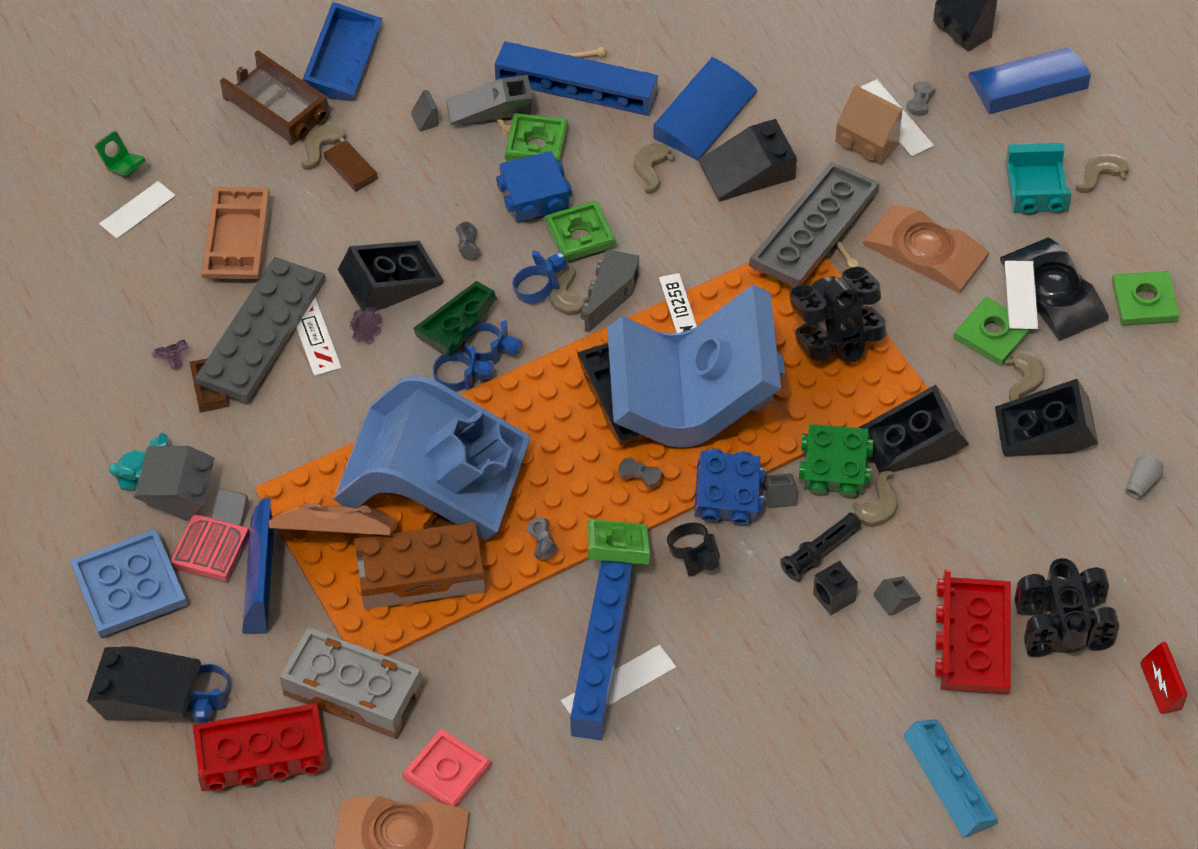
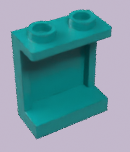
(1037, 178)

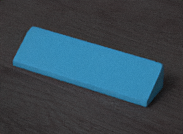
(950, 777)

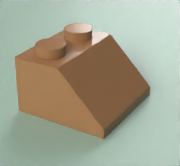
(869, 125)

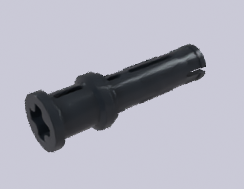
(811, 553)

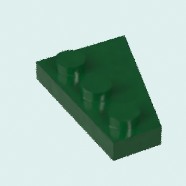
(456, 319)

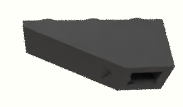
(492, 101)
(613, 286)

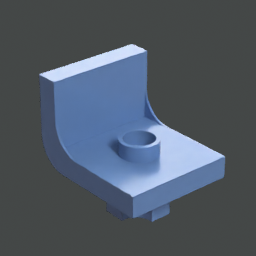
(699, 379)
(437, 452)

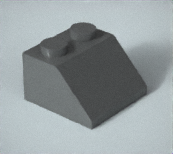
(174, 479)

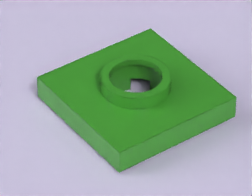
(529, 127)
(581, 217)
(1140, 311)
(991, 345)
(618, 541)

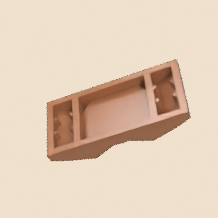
(236, 233)
(926, 247)
(335, 519)
(390, 824)

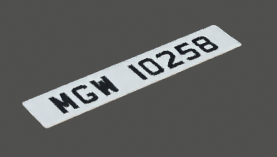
(677, 302)

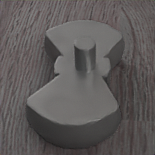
(918, 105)
(466, 232)
(648, 475)
(539, 529)

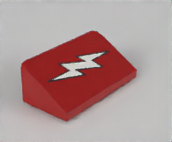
(1164, 679)

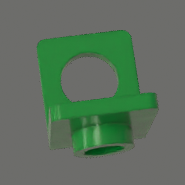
(122, 161)

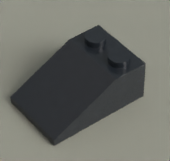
(966, 20)
(750, 161)
(388, 273)
(1047, 421)
(915, 432)
(142, 684)

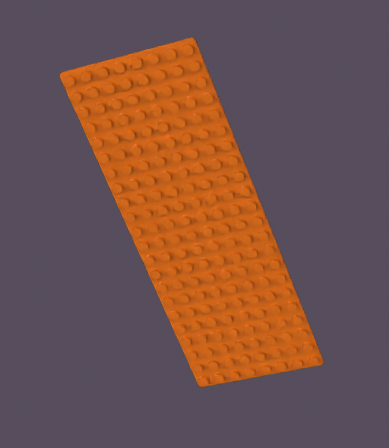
(575, 462)

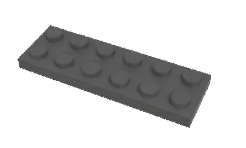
(814, 224)
(260, 329)

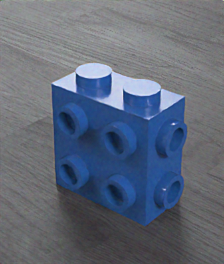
(534, 186)
(728, 486)

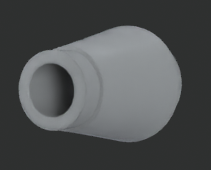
(1143, 476)

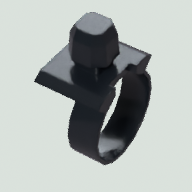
(698, 558)

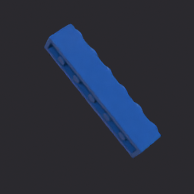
(579, 78)
(601, 650)

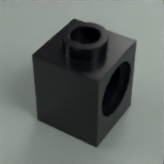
(835, 587)

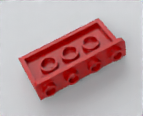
(974, 634)
(259, 747)

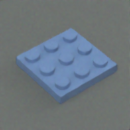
(128, 583)

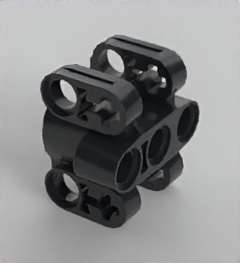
(838, 315)
(1070, 609)

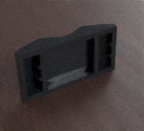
(1062, 295)
(596, 370)

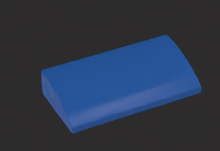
(342, 51)
(1030, 80)
(704, 109)
(258, 570)

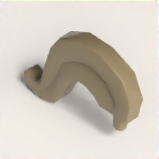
(317, 138)
(646, 159)
(1099, 165)
(562, 298)
(1032, 371)
(884, 508)

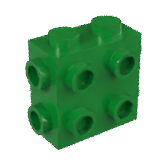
(835, 460)

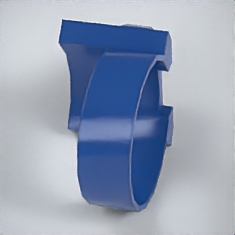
(542, 267)
(508, 344)
(479, 369)
(204, 703)

